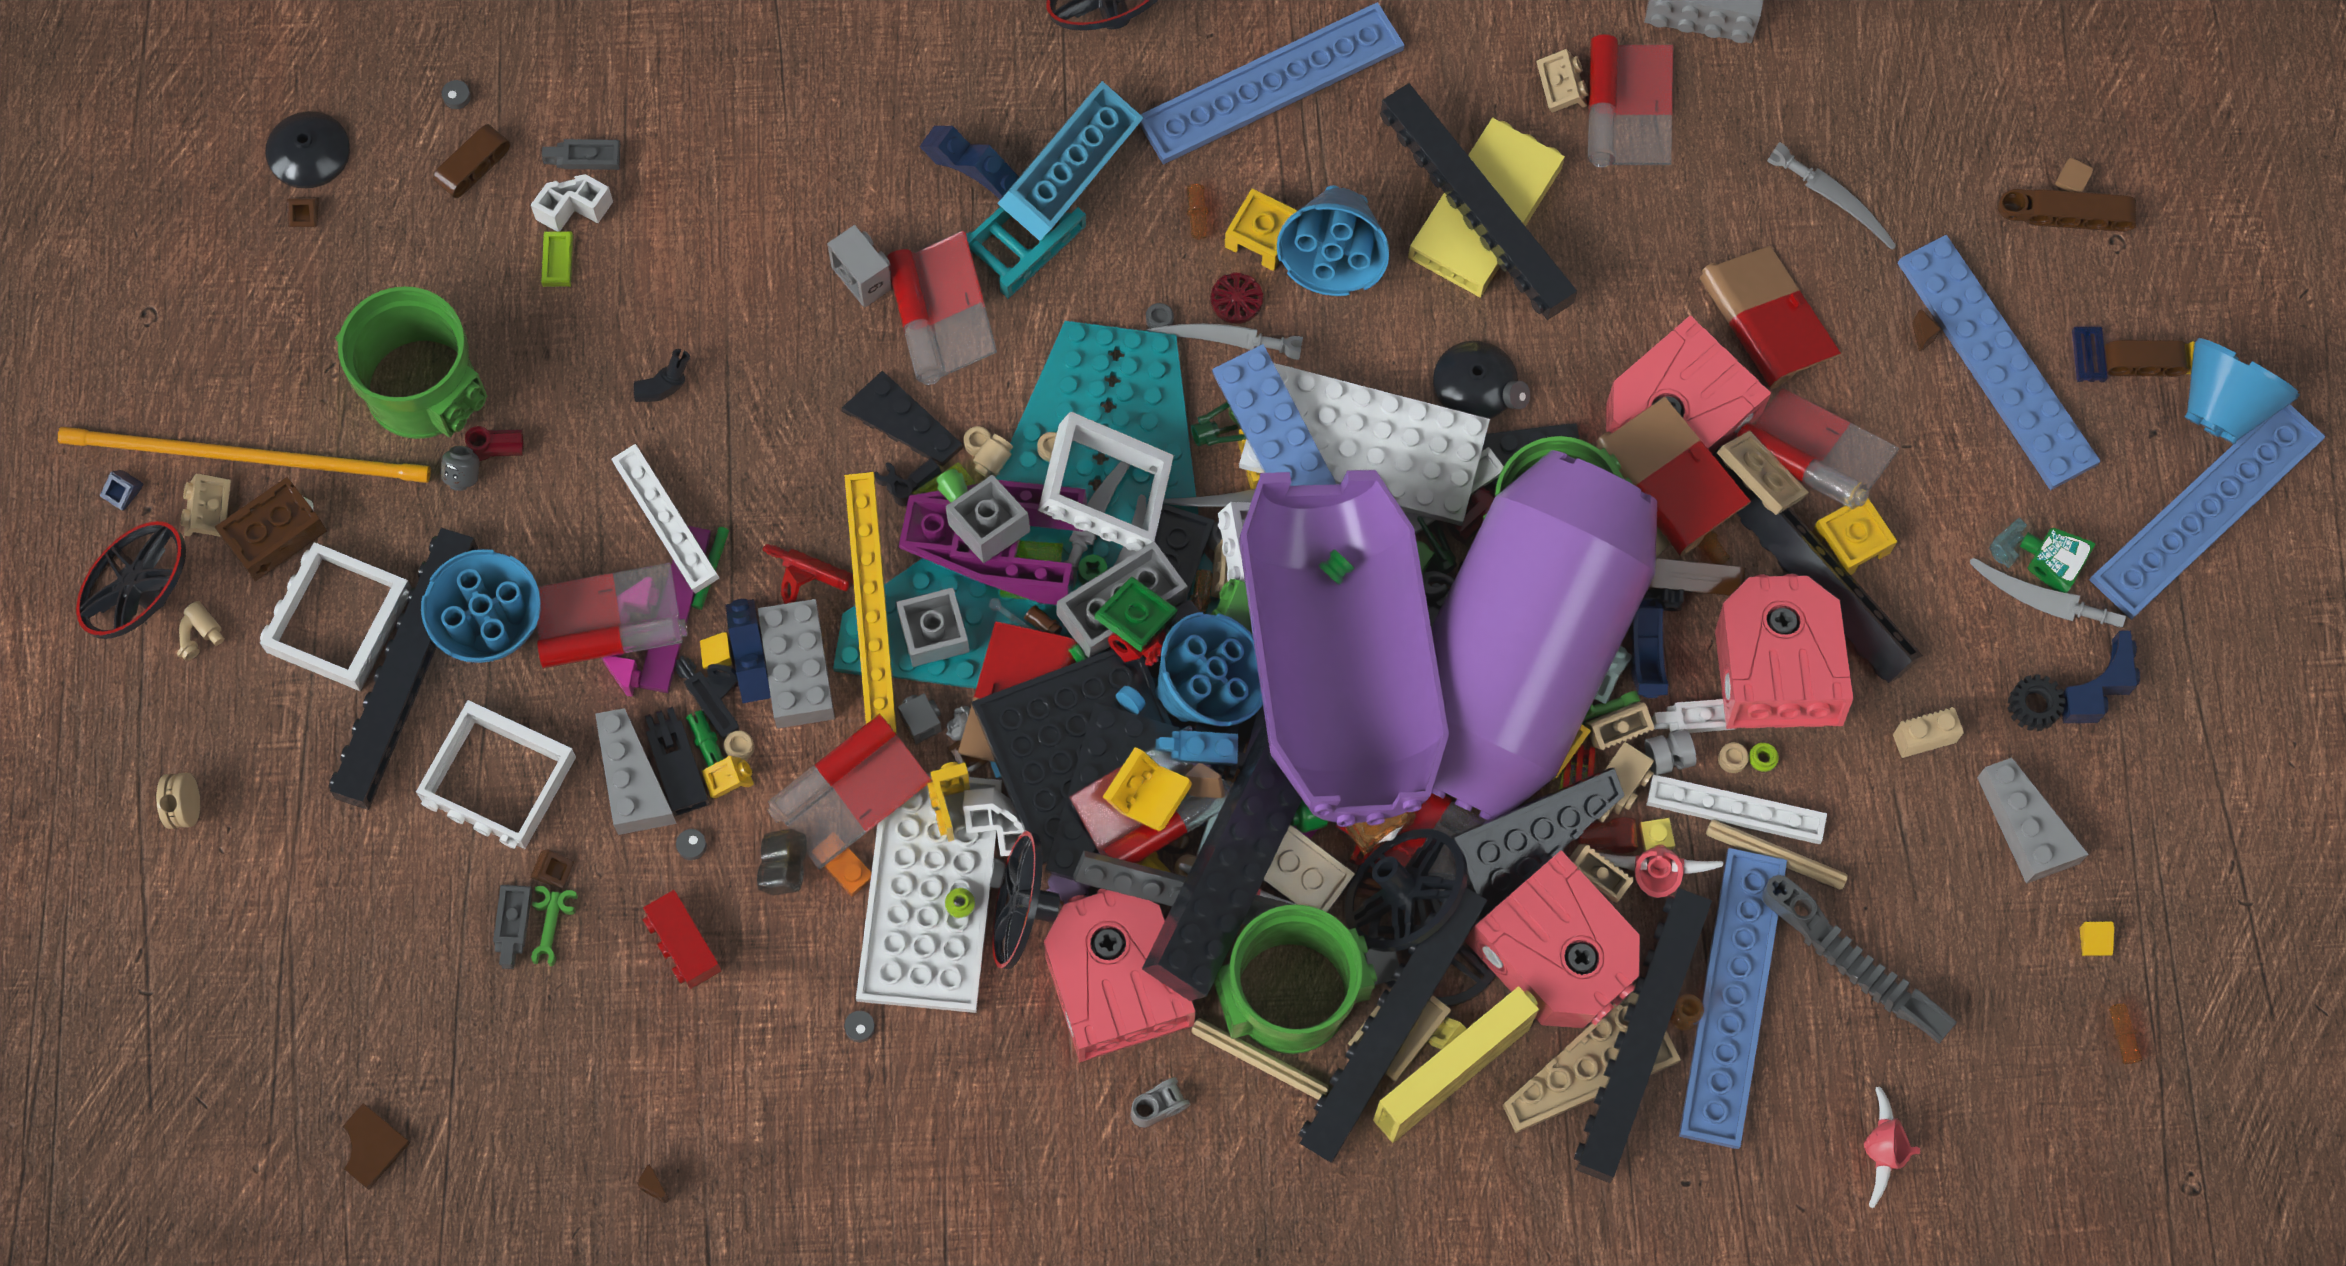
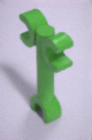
(1613, 705)
(552, 903)

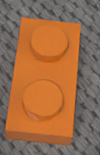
(849, 871)

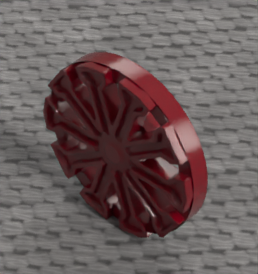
(1236, 298)

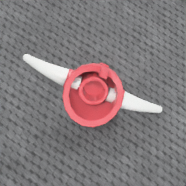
(1660, 869)
(1887, 1146)

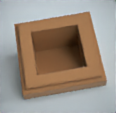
(2074, 176)
(1205, 782)

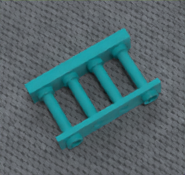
(1030, 259)

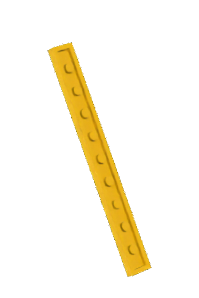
(870, 597)

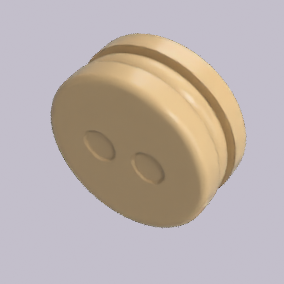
(178, 800)

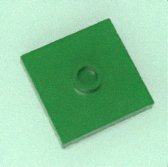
(1136, 614)

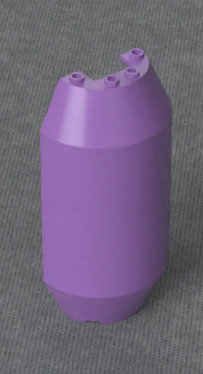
(1537, 626)
(1348, 664)

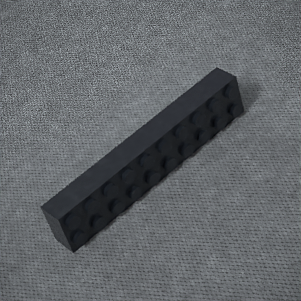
(1225, 876)

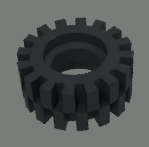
(2045, 689)

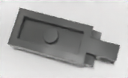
(584, 154)
(511, 923)

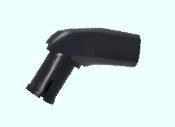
(665, 382)

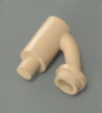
(204, 623)

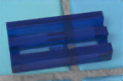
(2078, 354)

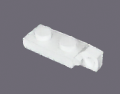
(1693, 716)

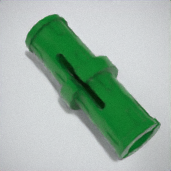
(705, 738)

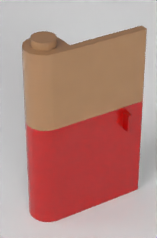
(1768, 315)
(1678, 470)
(1012, 658)

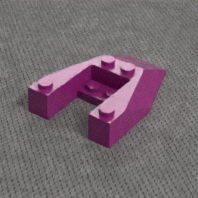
(930, 537)

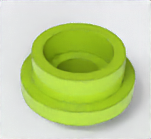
(1769, 751)
(963, 911)

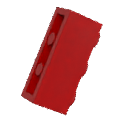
(680, 940)

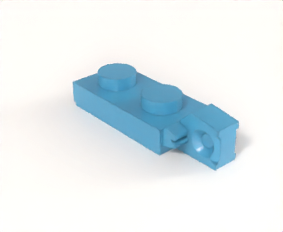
(1200, 747)

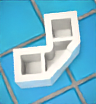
(559, 201)
(990, 811)

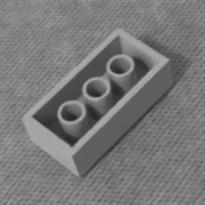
(1713, 18)
(1080, 606)
(796, 663)

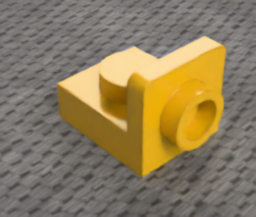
(727, 776)

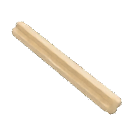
(1794, 861)
(1259, 1059)

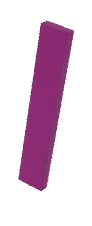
(660, 661)

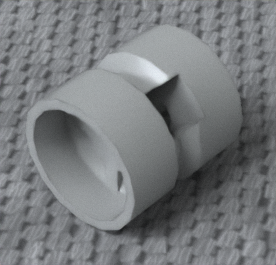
(1673, 751)

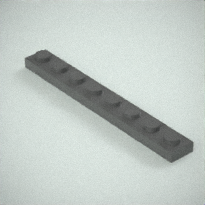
(1146, 882)

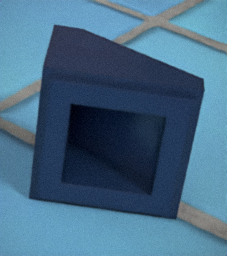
(120, 489)

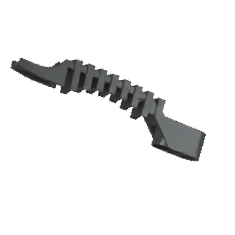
(1817, 931)

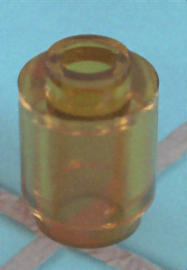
(1691, 1005)

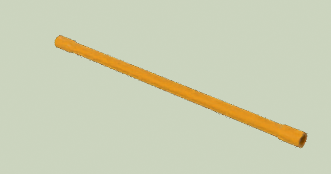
(84, 437)

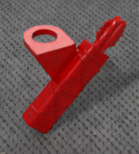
(803, 569)
(1151, 652)

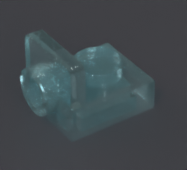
(2003, 544)

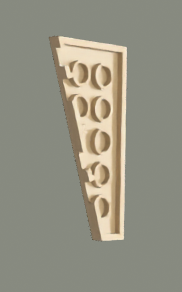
(1577, 1071)

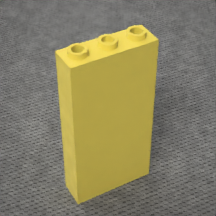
(1521, 175)
(1456, 1064)

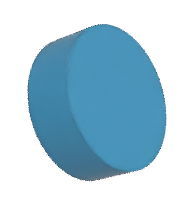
(1130, 699)

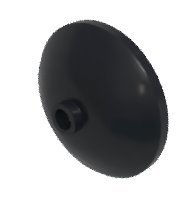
(310, 162)
(1473, 394)

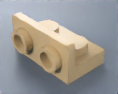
(1562, 80)
(206, 504)

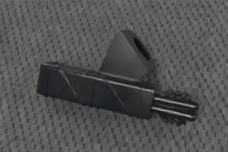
(710, 692)

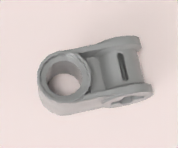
(1163, 1100)

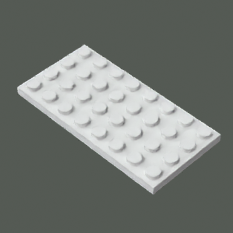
(1416, 447)
(910, 942)

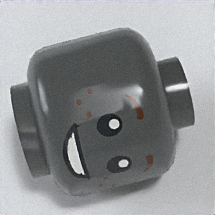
(460, 468)

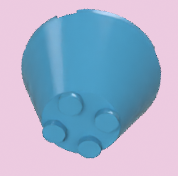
(1334, 244)
(2232, 395)
(481, 606)
(1209, 671)

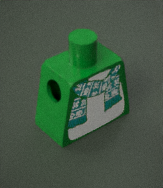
(2057, 557)

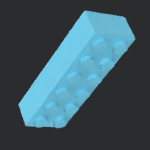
(1070, 161)

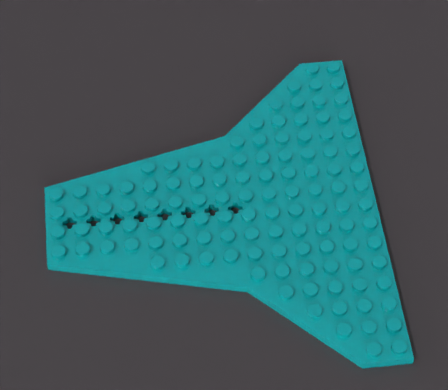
(1073, 381)

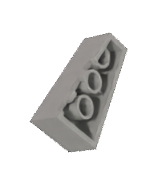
(631, 783)
(2029, 823)

